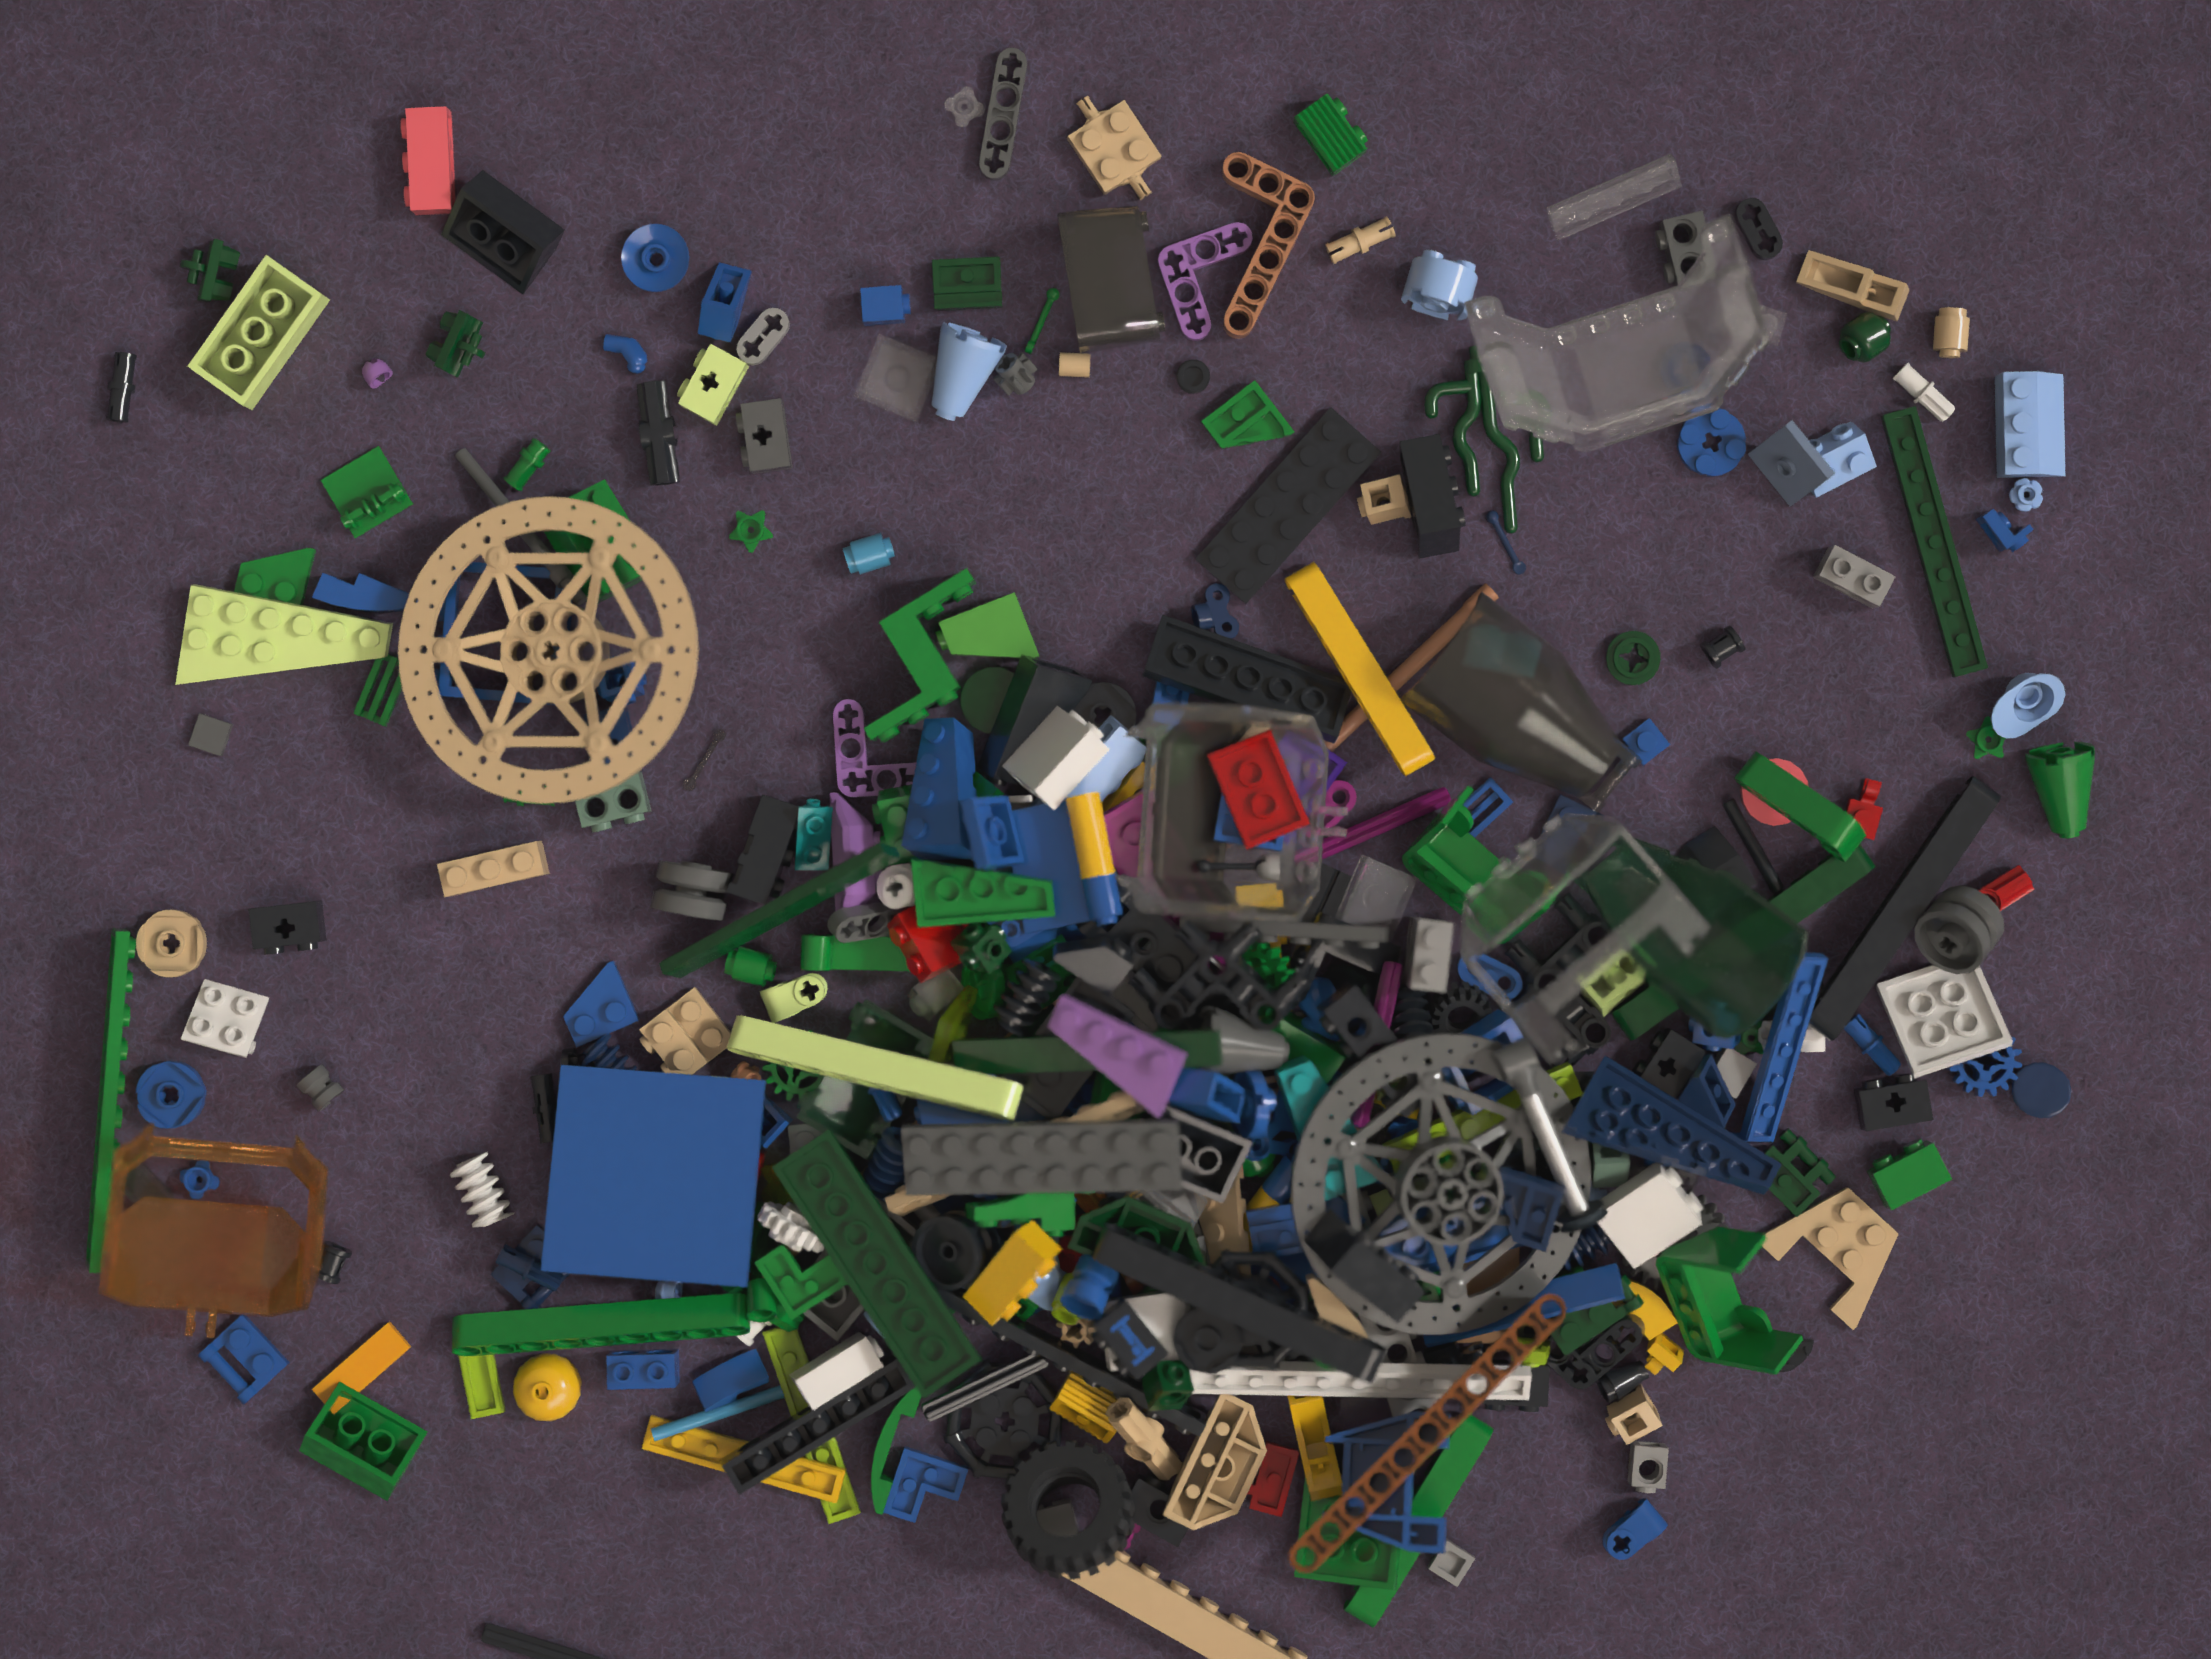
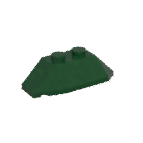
(1141, 1220)

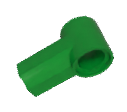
(765, 1306)

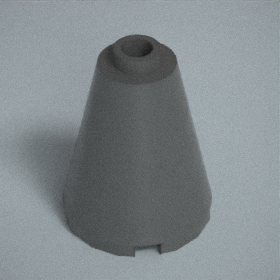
(1243, 1043)

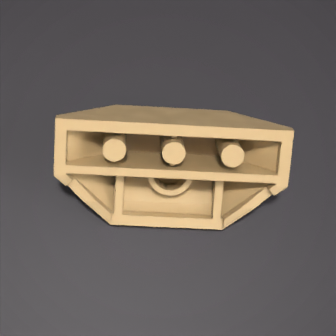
(1218, 1465)

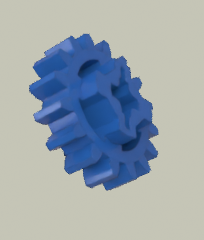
(1983, 1074)

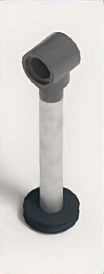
(1518, 1067)

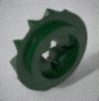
(1646, 649)

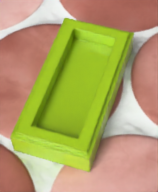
(482, 1385)

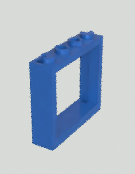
(449, 614)

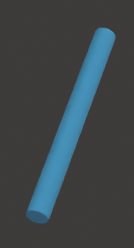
(703, 1418)

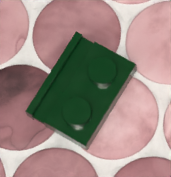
(967, 283)

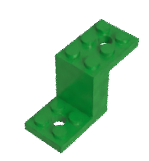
(921, 656)

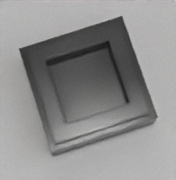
(210, 734)

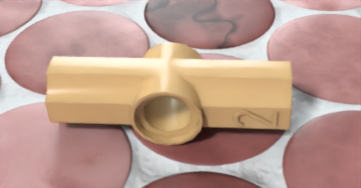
(1144, 1438)

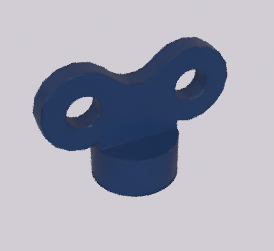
(1214, 612)

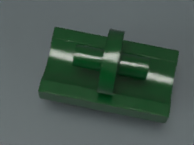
(217, 256)
(459, 345)

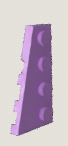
(1127, 1055)

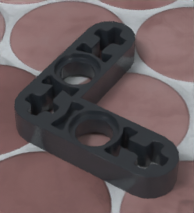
(1587, 1356)

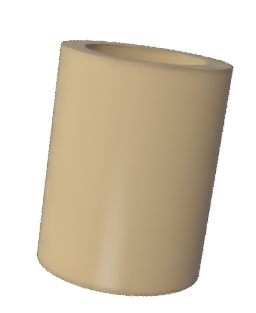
(1074, 364)

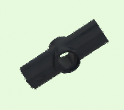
(658, 433)

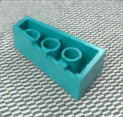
(1301, 1090)

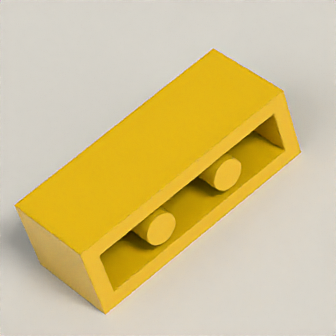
(1013, 1274)

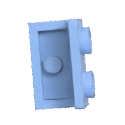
(1846, 453)

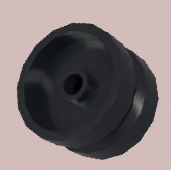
(954, 1249)

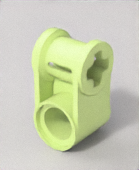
(788, 996)

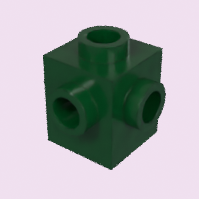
(981, 947)

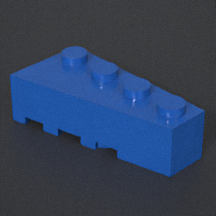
(939, 785)

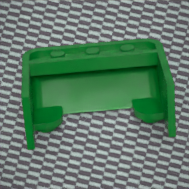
(1453, 860)
(1709, 1306)

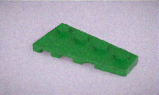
(970, 895)

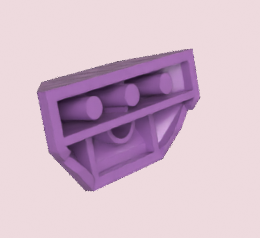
(850, 836)

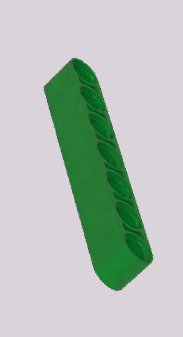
(1430, 1499)

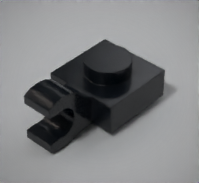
(1452, 1354)

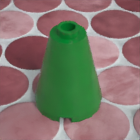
(2063, 784)

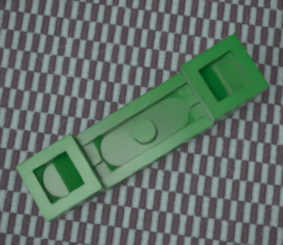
(882, 1483)

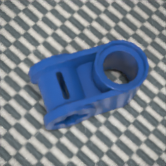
(1639, 1526)

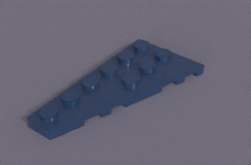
(1646, 1122)

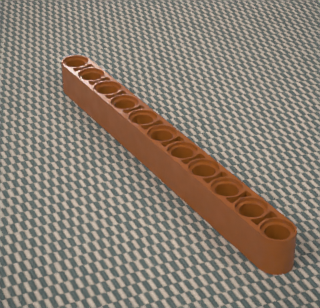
(1411, 1440)

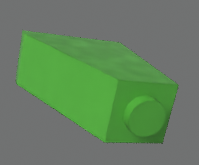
(989, 631)

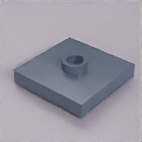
(1791, 463)

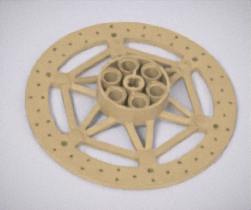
(540, 647)

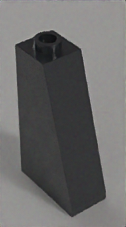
(1030, 698)

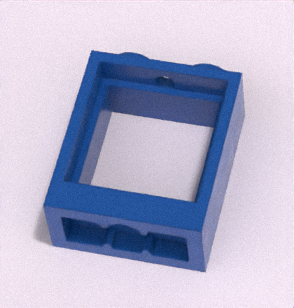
(1494, 1025)

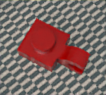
(1864, 810)

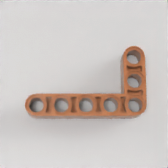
(1270, 242)

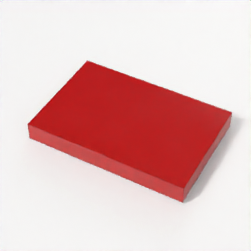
(1258, 789)

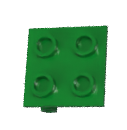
(366, 492)

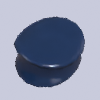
(2041, 1090)

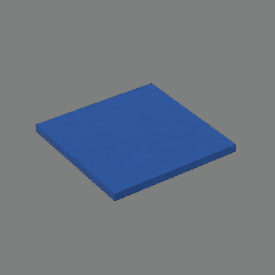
(653, 1176)

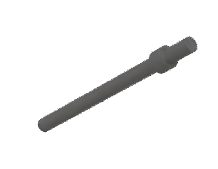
(559, 573)

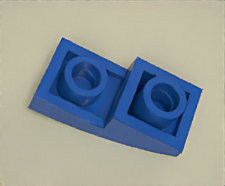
(729, 1379)

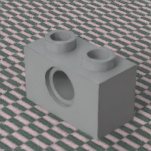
(1854, 576)

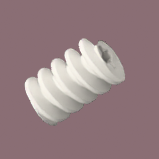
(896, 886)
(480, 1191)

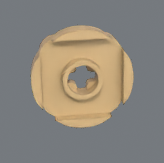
(158, 957)

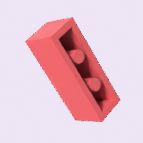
(429, 160)

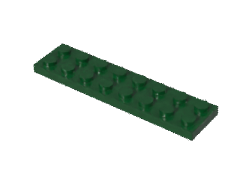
(876, 1263)

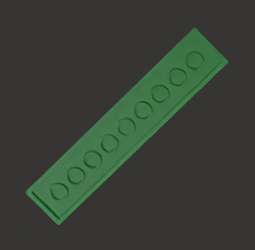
(111, 1083)

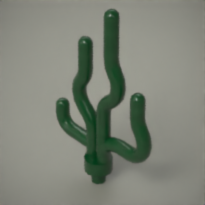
(1480, 394)

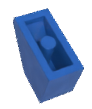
(723, 302)

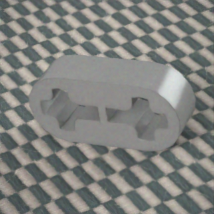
(756, 331)

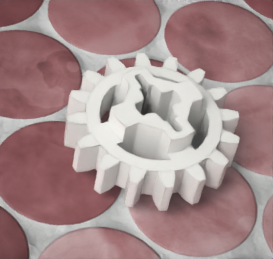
(789, 1226)

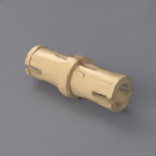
(1360, 240)

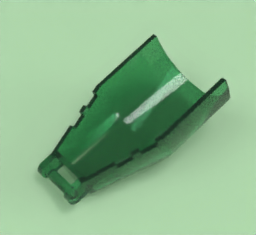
(1732, 969)

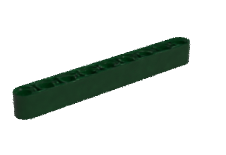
(1799, 901)

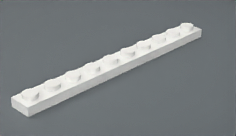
(1391, 1381)

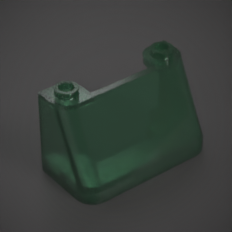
(847, 1105)

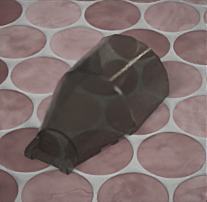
(1520, 707)

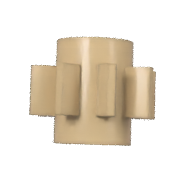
(1075, 1334)

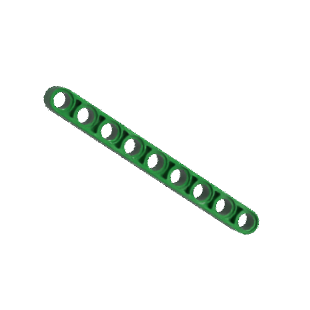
(600, 1325)

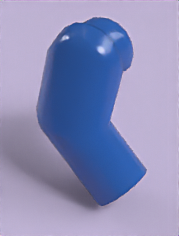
(630, 350)

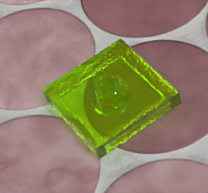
(953, 1025)

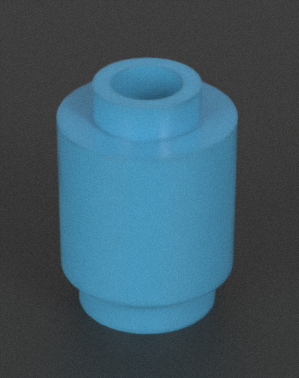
(868, 553)

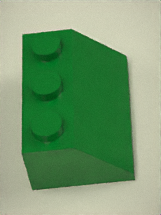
(363, 1442)

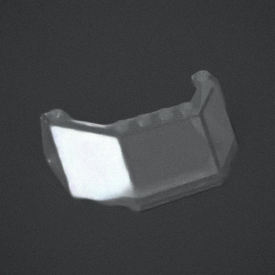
(1629, 363)

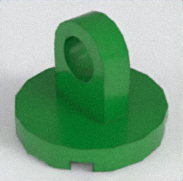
(989, 990)

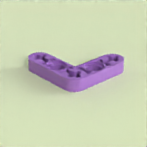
(1191, 263)
(859, 764)

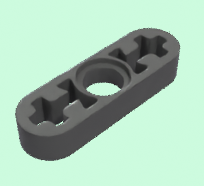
(852, 922)

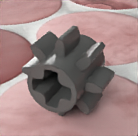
(1015, 373)

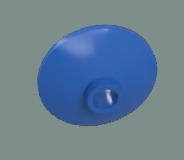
(638, 252)

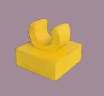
(1663, 1352)

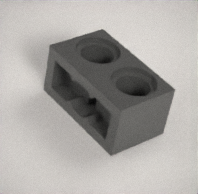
(1676, 251)

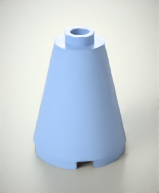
(962, 368)

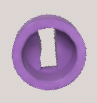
(374, 369)

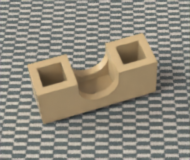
(493, 868)

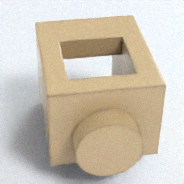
(1387, 489)
(1633, 1416)

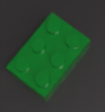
(569, 542)

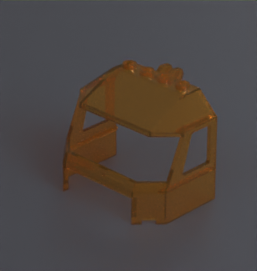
(212, 1252)

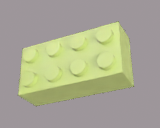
(258, 333)

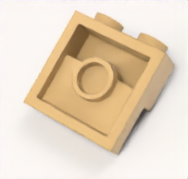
(686, 1034)

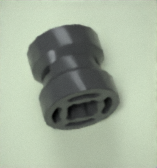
(320, 1087)

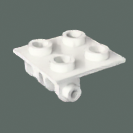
(225, 1018)

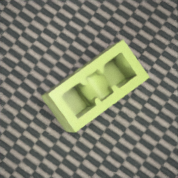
(728, 373)
(1612, 986)

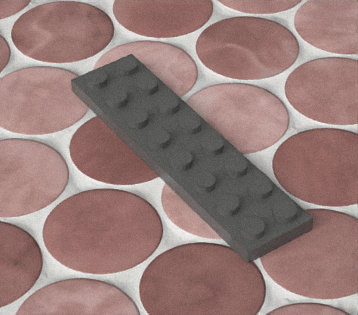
(1042, 1157)

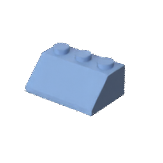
(2029, 424)

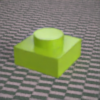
(1539, 1355)

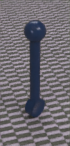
(1518, 566)

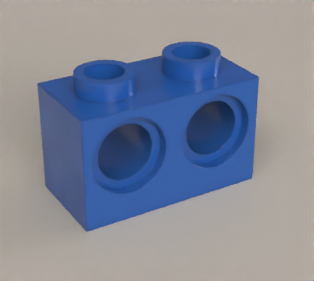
(642, 1369)

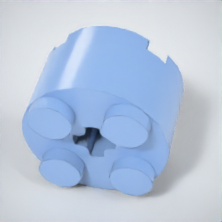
(1440, 285)

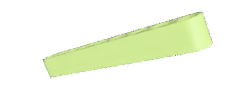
(875, 1068)

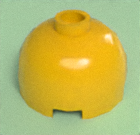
(543, 1374)

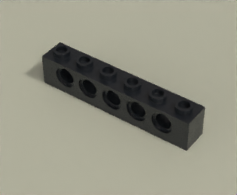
(814, 1427)

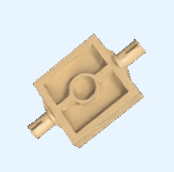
(1114, 147)

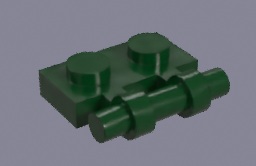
(1789, 1185)

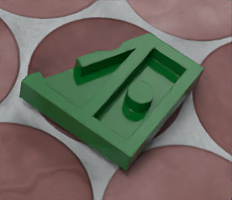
(1246, 419)
(278, 576)

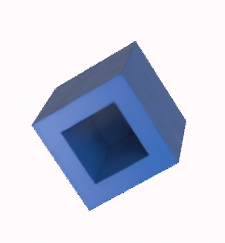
(884, 305)

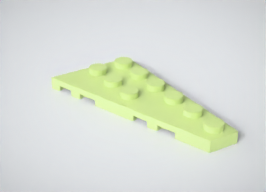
(252, 635)

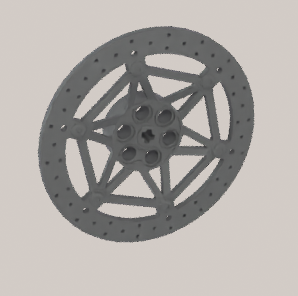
(1436, 1178)

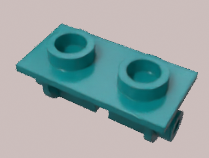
(813, 836)

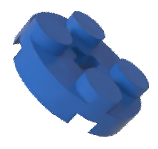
(1705, 460)
(151, 1095)
(1256, 1106)

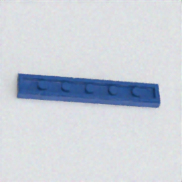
(1782, 1051)
(1576, 1290)

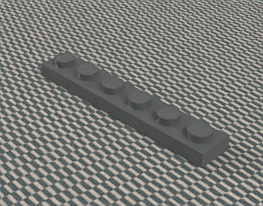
(1298, 932)

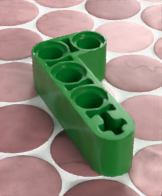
(1801, 805)
(827, 953)

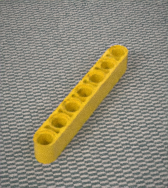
(1359, 669)

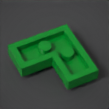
(797, 1288)

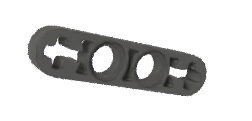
(1007, 115)

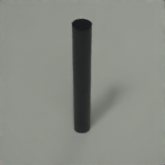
(1753, 845)

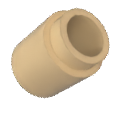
(1951, 332)

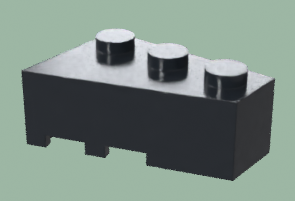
(1432, 495)

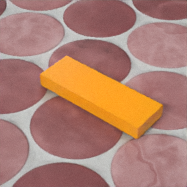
(364, 1364)

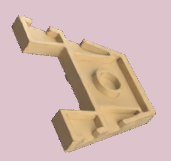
(1848, 1237)

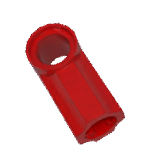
(2008, 887)

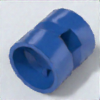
(1089, 1289)

